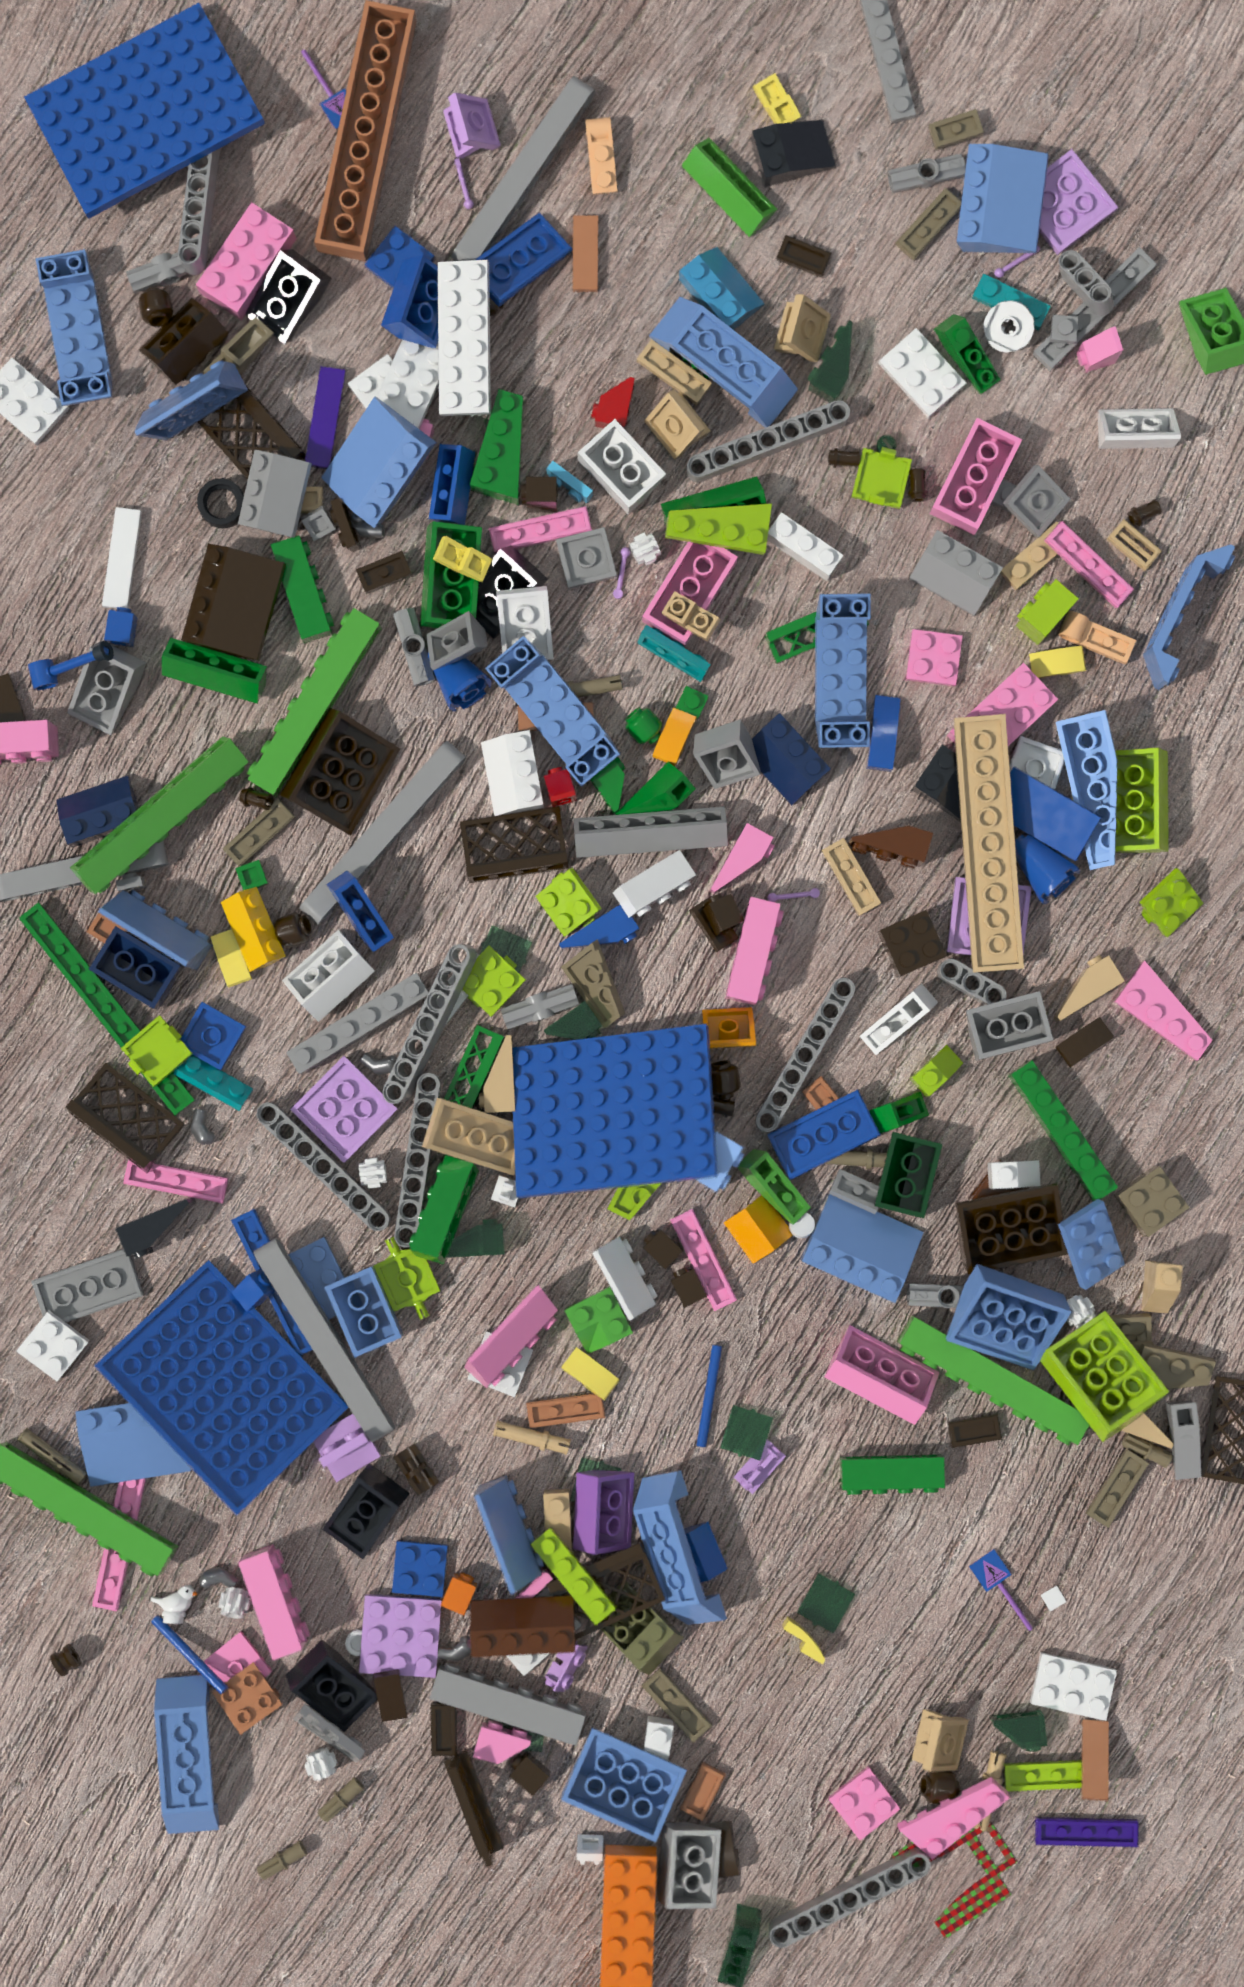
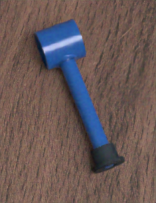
(45, 673)

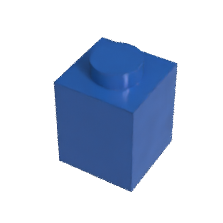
(121, 627)
(253, 1290)

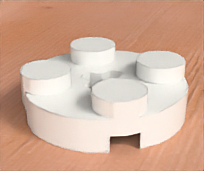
(1002, 313)

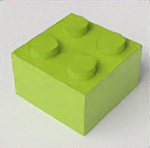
(1042, 616)

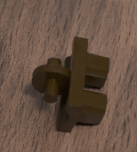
(416, 1469)

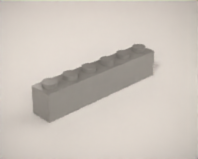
(650, 832)
(358, 1024)
(508, 1704)

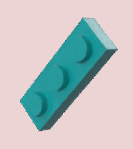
(991, 292)
(673, 653)
(214, 1082)

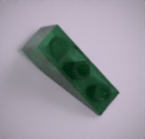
(834, 371)
(740, 1945)

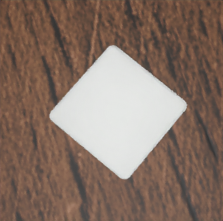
(1053, 1598)

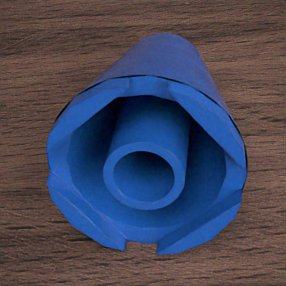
(462, 683)
(1044, 868)

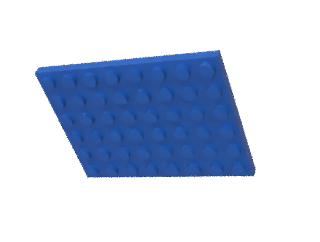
(144, 110)
(613, 1112)
(221, 1388)

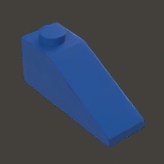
(608, 929)

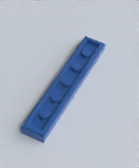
(253, 1237)

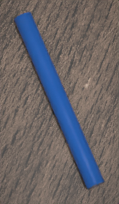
(709, 1396)
(189, 1654)

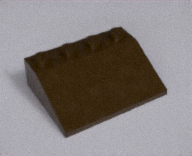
(233, 602)
(340, 771)
(1011, 1228)

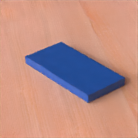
(523, 257)
(1050, 815)
(823, 1135)

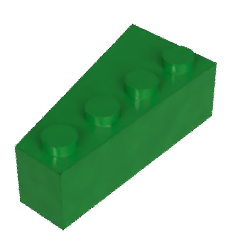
(500, 454)

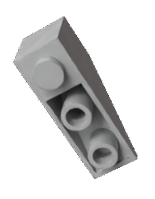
(1185, 1436)

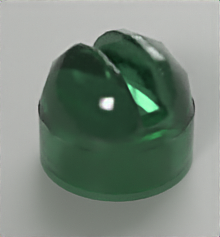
(889, 439)

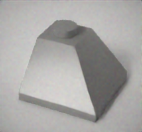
(455, 641)

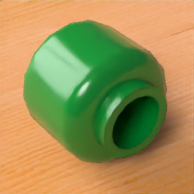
(643, 725)

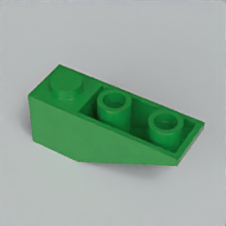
(967, 352)
(661, 793)

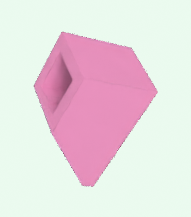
(499, 1743)

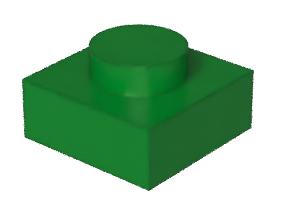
(692, 702)
(252, 875)

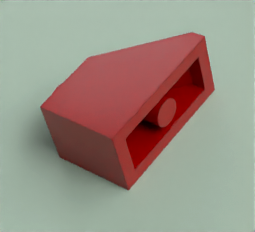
(614, 404)
(559, 787)

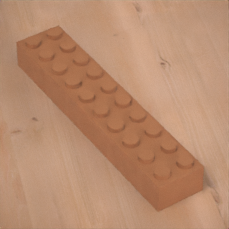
(365, 131)

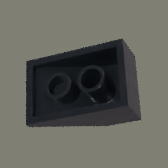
(791, 151)
(288, 294)
(506, 572)
(940, 782)
(150, 1230)
(365, 1511)
(331, 1686)

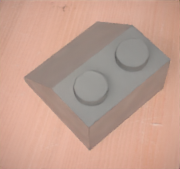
(726, 754)

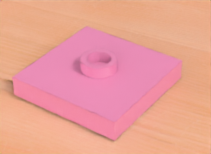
(234, 1657)

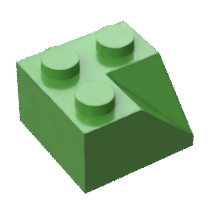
(598, 1320)

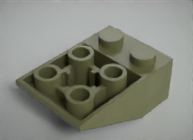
(644, 1636)

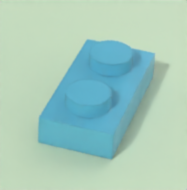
(576, 488)

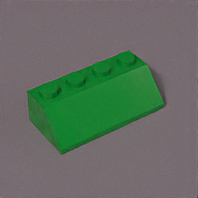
(445, 591)

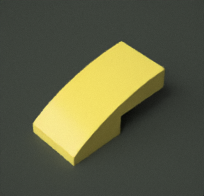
(776, 101)
(462, 559)
(1058, 662)
(230, 958)
(590, 1374)
(808, 1645)

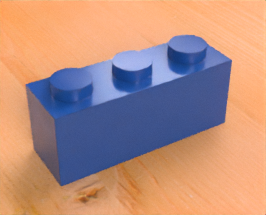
(452, 484)
(360, 911)

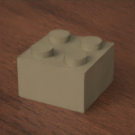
(1151, 1201)

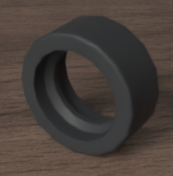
(206, 491)

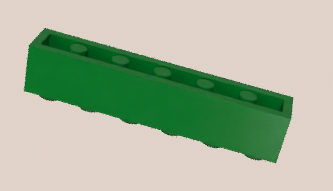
(1062, 1130)

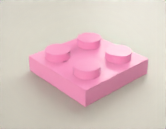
(933, 657)
(864, 1803)

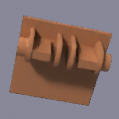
(248, 1698)

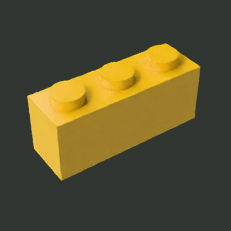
(253, 929)

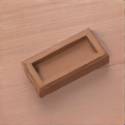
(702, 1791)

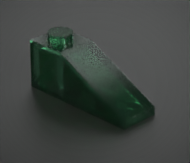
(480, 1240)

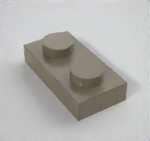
(956, 129)

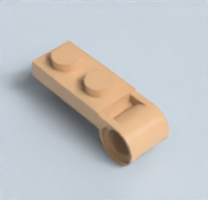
(601, 155)
(1096, 638)

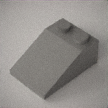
(106, 690)

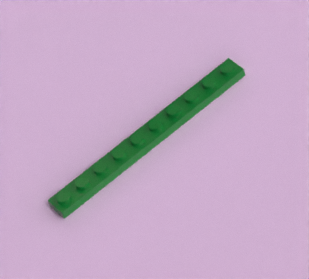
(97, 996)

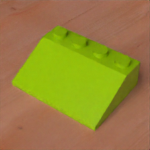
(1142, 801)
(1103, 1376)

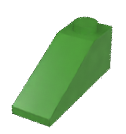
(773, 1185)

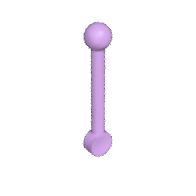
(468, 204)
(999, 272)
(625, 552)
(814, 893)

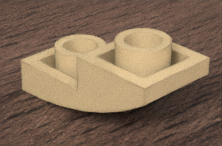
(691, 616)

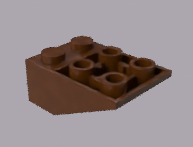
(902, 844)

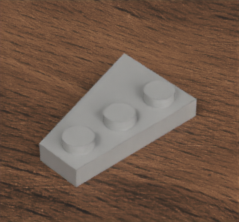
(329, 1733)

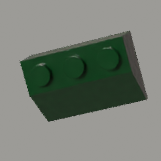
(908, 1175)

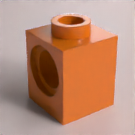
(459, 1593)

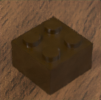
(912, 943)

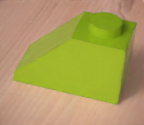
(936, 1071)

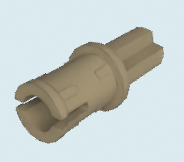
(1147, 1450)
(340, 1799)
(282, 1860)

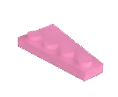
(1159, 1009)
(947, 1823)

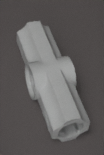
(911, 177)
(161, 271)
(409, 632)
(539, 1006)
(930, 1295)

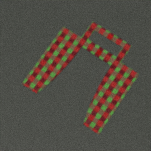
(982, 1894)

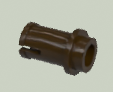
(843, 458)
(917, 485)
(1144, 512)
(250, 797)
(724, 1107)

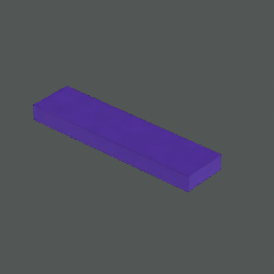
(325, 417)
(1086, 1832)

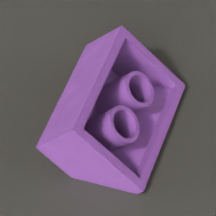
(603, 1511)

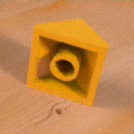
(730, 1027)
(758, 1229)

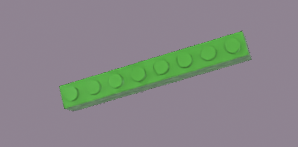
(313, 703)
(159, 815)
(994, 1380)
(85, 1511)

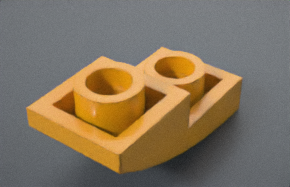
(674, 736)

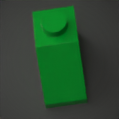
(610, 783)
(899, 1112)

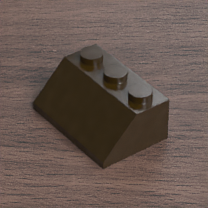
(184, 341)

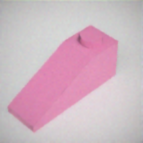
(746, 854)

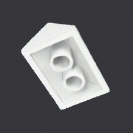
(1137, 428)

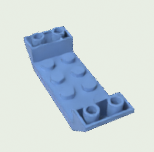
(75, 327)
(726, 359)
(1160, 664)
(841, 670)
(554, 709)
(670, 1552)
(184, 1754)

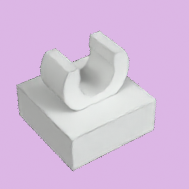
(505, 1191)
(590, 1848)

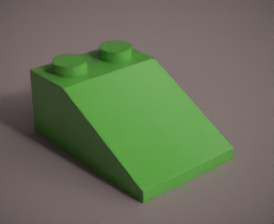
(1214, 330)

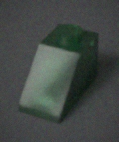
(576, 1024)
(1023, 1728)

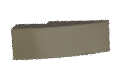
(245, 345)

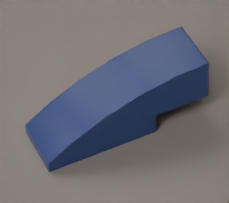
(883, 733)

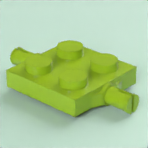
(406, 1279)

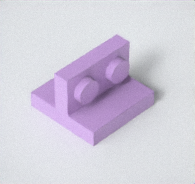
(470, 124)
(345, 1448)

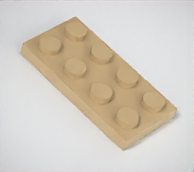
(471, 1136)

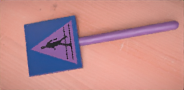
(334, 104)
(991, 1572)

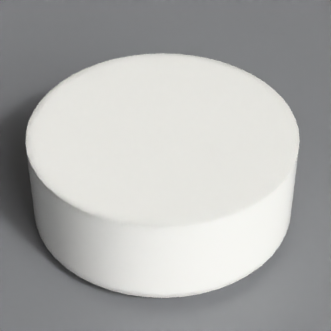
(803, 1227)
(353, 1642)

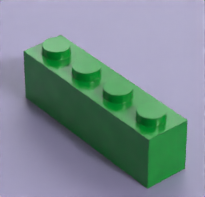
(734, 494)
(302, 589)
(214, 670)
(444, 1209)
(892, 1472)

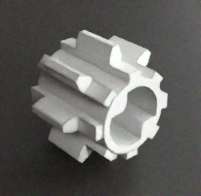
(645, 549)
(372, 1173)
(1081, 1309)
(234, 1602)
(320, 1763)

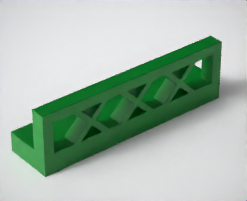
(788, 630)
(483, 1070)

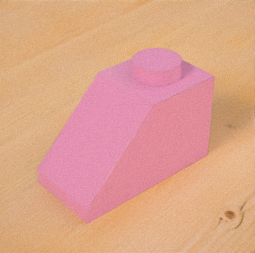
(1100, 350)

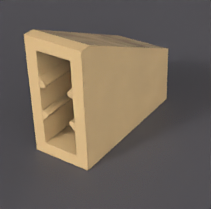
(1160, 1286)

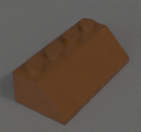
(522, 1626)

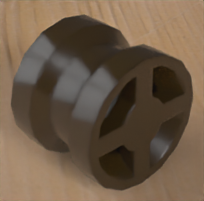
(65, 1660)

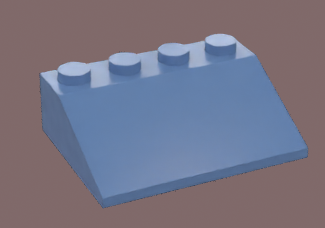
(1002, 199)
(192, 402)
(377, 462)
(157, 929)
(862, 1247)
(1007, 1317)
(123, 1446)
(508, 1532)
(623, 1784)

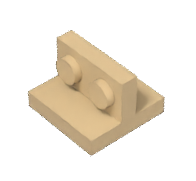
(802, 328)
(676, 424)
(939, 1741)

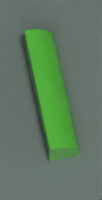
(728, 187)

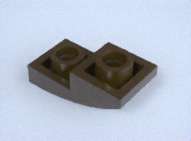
(1084, 1042)
(729, 1856)

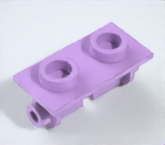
(755, 1471)
(562, 1675)

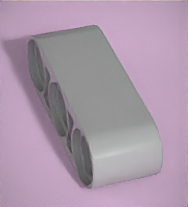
(1089, 292)
(960, 977)

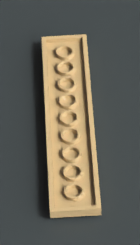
(988, 843)

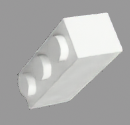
(804, 546)
(655, 885)

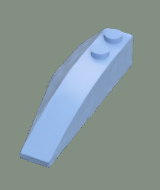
(1093, 779)

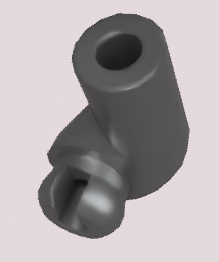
(365, 529)
(380, 1066)
(199, 1130)
(217, 1575)
(456, 1653)

